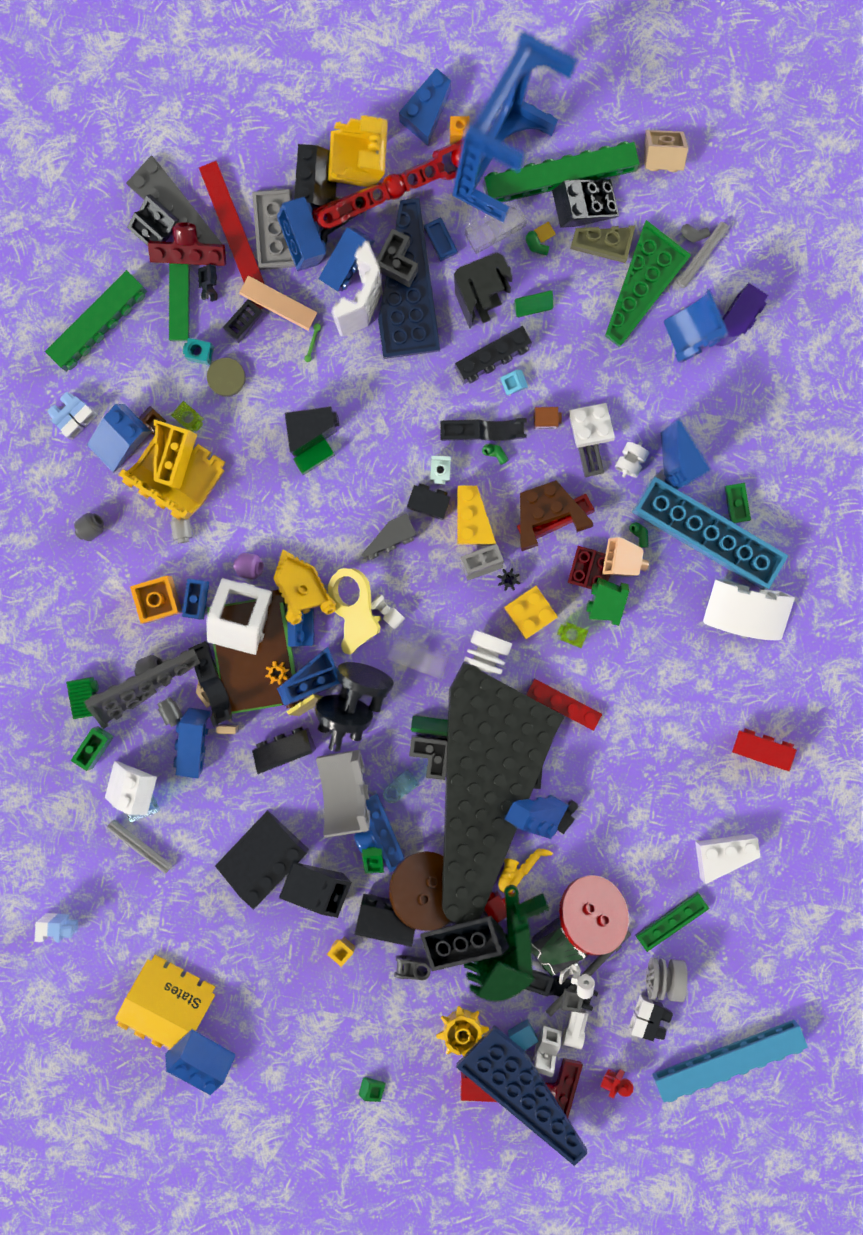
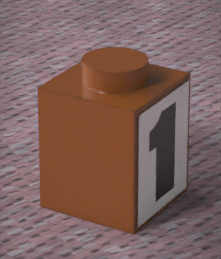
(546, 418)

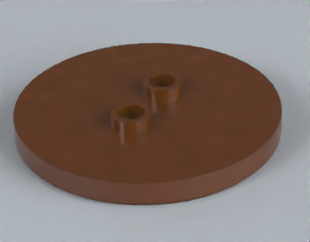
(417, 891)

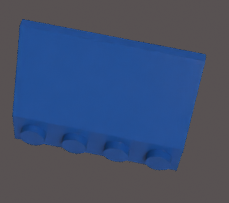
(681, 456)

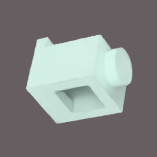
(440, 461)

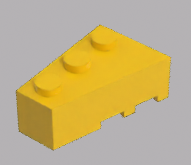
(172, 453)

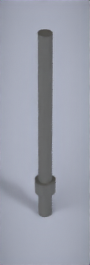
(590, 970)

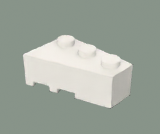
(725, 855)

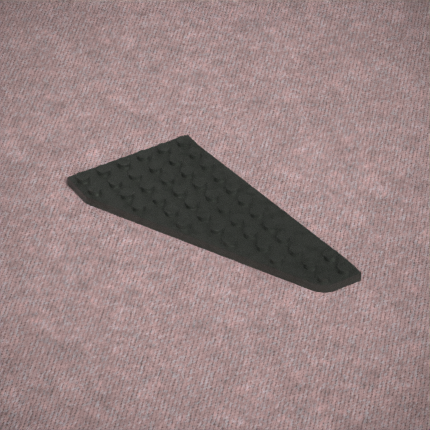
(492, 760)

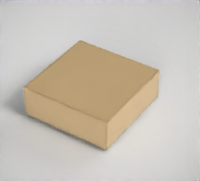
(227, 729)

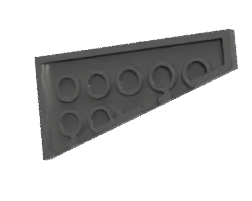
(138, 688)

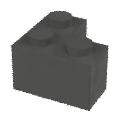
(392, 259)
(435, 750)

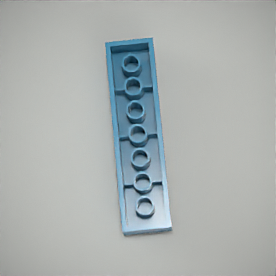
(709, 533)

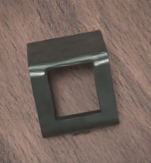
(478, 286)

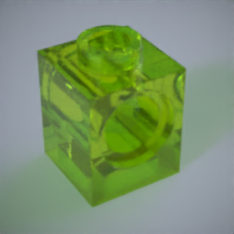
(182, 411)
(581, 634)

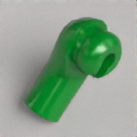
(534, 244)
(495, 451)
(641, 532)

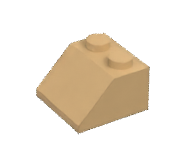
(665, 150)

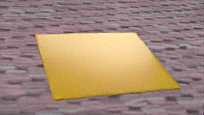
(545, 232)

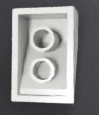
(130, 789)

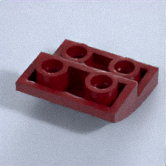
(587, 567)

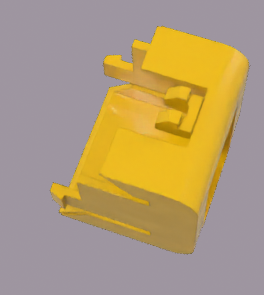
(354, 151)

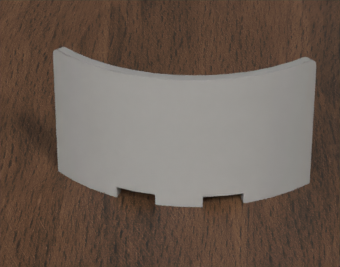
(344, 793)

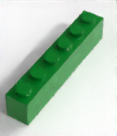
(96, 321)

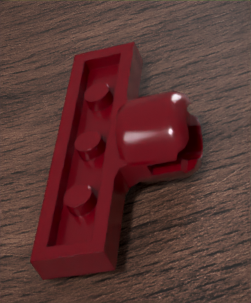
(186, 248)
(566, 1084)

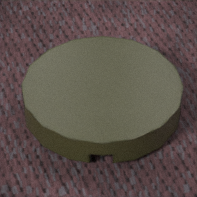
(226, 377)

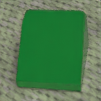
(371, 1090)

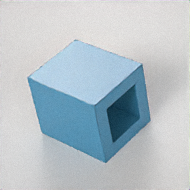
(523, 1035)

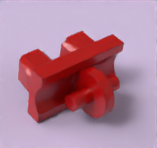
(614, 1083)

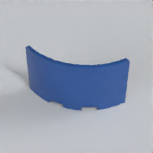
(696, 328)

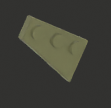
(606, 243)

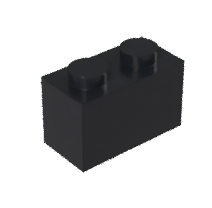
(428, 501)

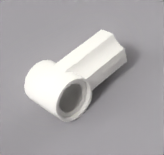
(574, 1033)

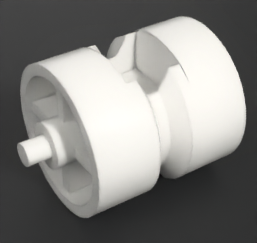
(631, 461)

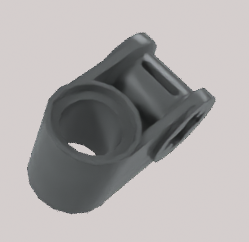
(410, 968)

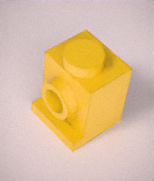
(341, 951)

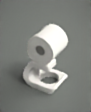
(391, 615)
(584, 983)

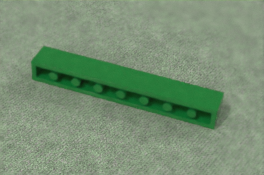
(544, 177)

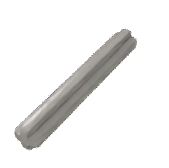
(702, 254)
(140, 847)

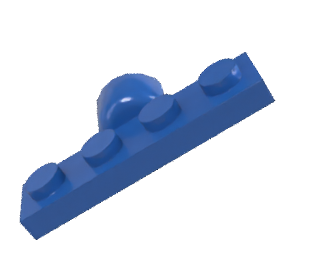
(380, 834)

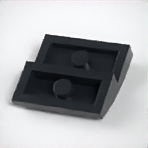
(152, 221)

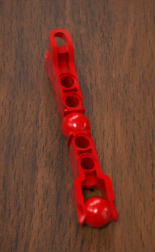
(391, 188)

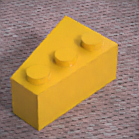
(472, 520)

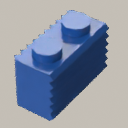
(195, 599)

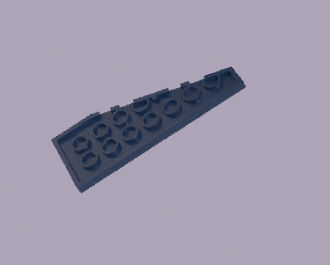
(407, 313)
(514, 1082)

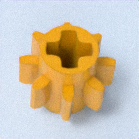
(275, 677)

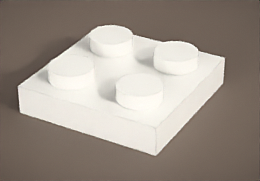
(591, 425)

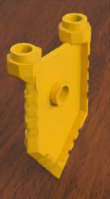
(301, 588)

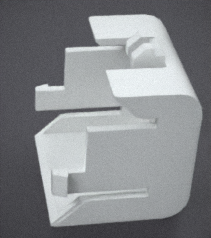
(232, 634)

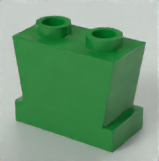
(607, 601)

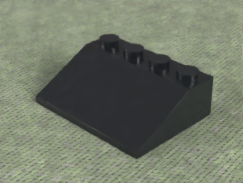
(261, 859)

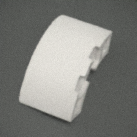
(748, 612)

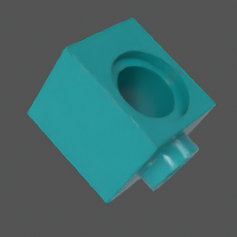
(204, 357)

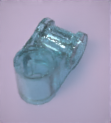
(402, 784)

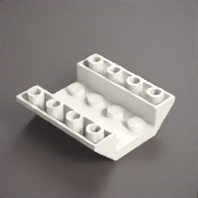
(356, 316)

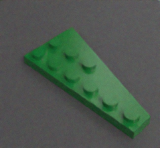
(649, 273)

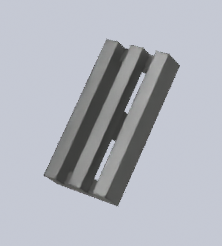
(583, 461)

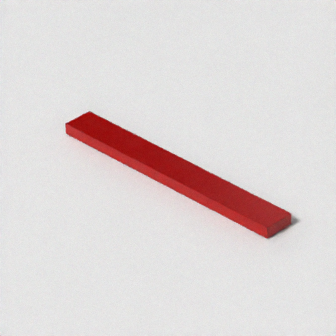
(230, 222)

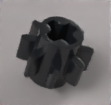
(504, 577)

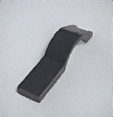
(482, 430)
(212, 684)
(548, 985)

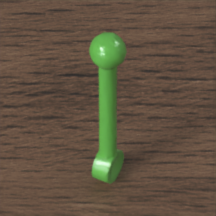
(317, 328)

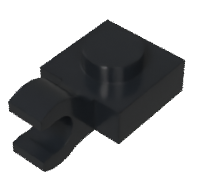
(207, 279)
(567, 819)

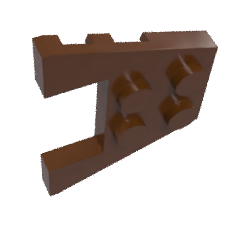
(545, 505)

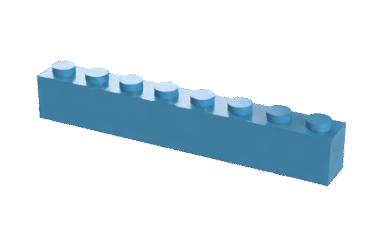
(730, 1061)

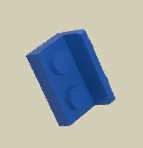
(303, 632)

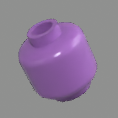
(248, 566)

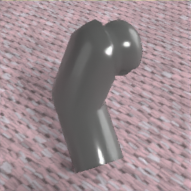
(694, 235)

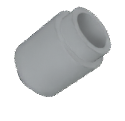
(181, 530)

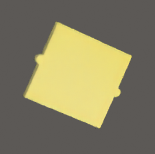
(304, 706)

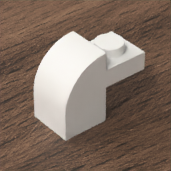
(546, 1050)

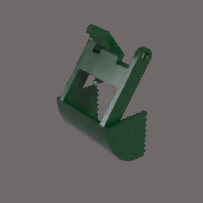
(512, 972)

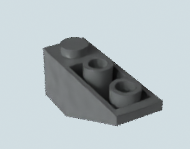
(393, 533)

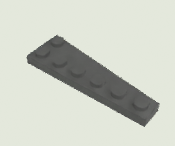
(154, 180)

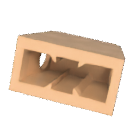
(623, 558)

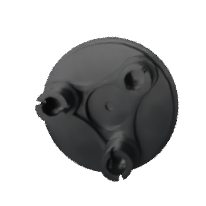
(360, 680)
(332, 716)

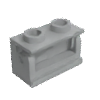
(482, 562)

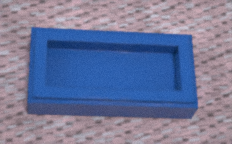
(440, 239)

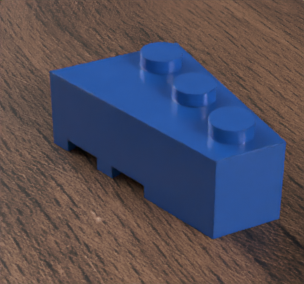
(425, 106)
(191, 743)
(537, 816)

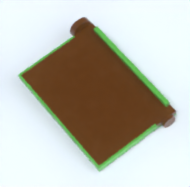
(245, 672)

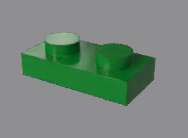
(737, 503)
(373, 860)

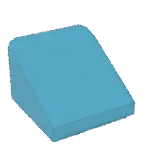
(514, 382)

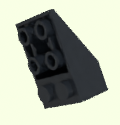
(584, 202)
(316, 889)

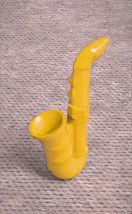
(512, 875)

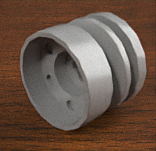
(663, 979)

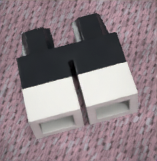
(647, 1019)

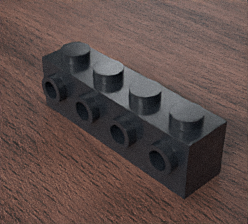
(492, 355)

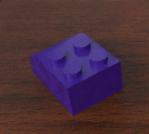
(743, 312)

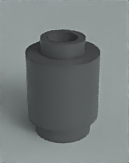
(169, 712)

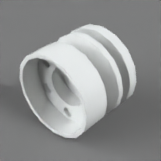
(487, 652)

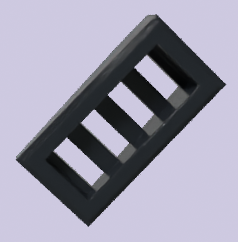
(238, 316)

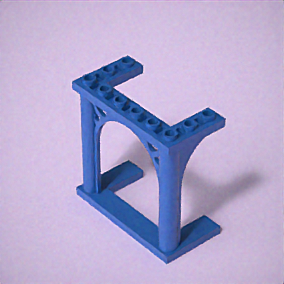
(515, 115)

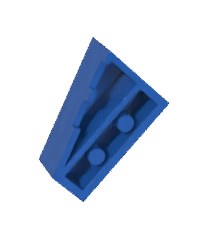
(342, 262)
(311, 679)

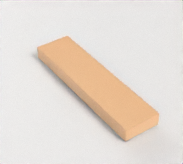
(278, 303)

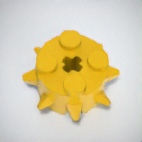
(461, 1021)

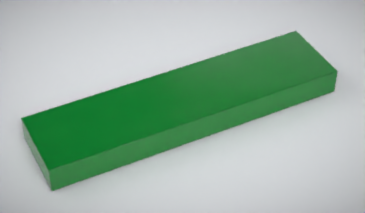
(179, 301)
(672, 921)

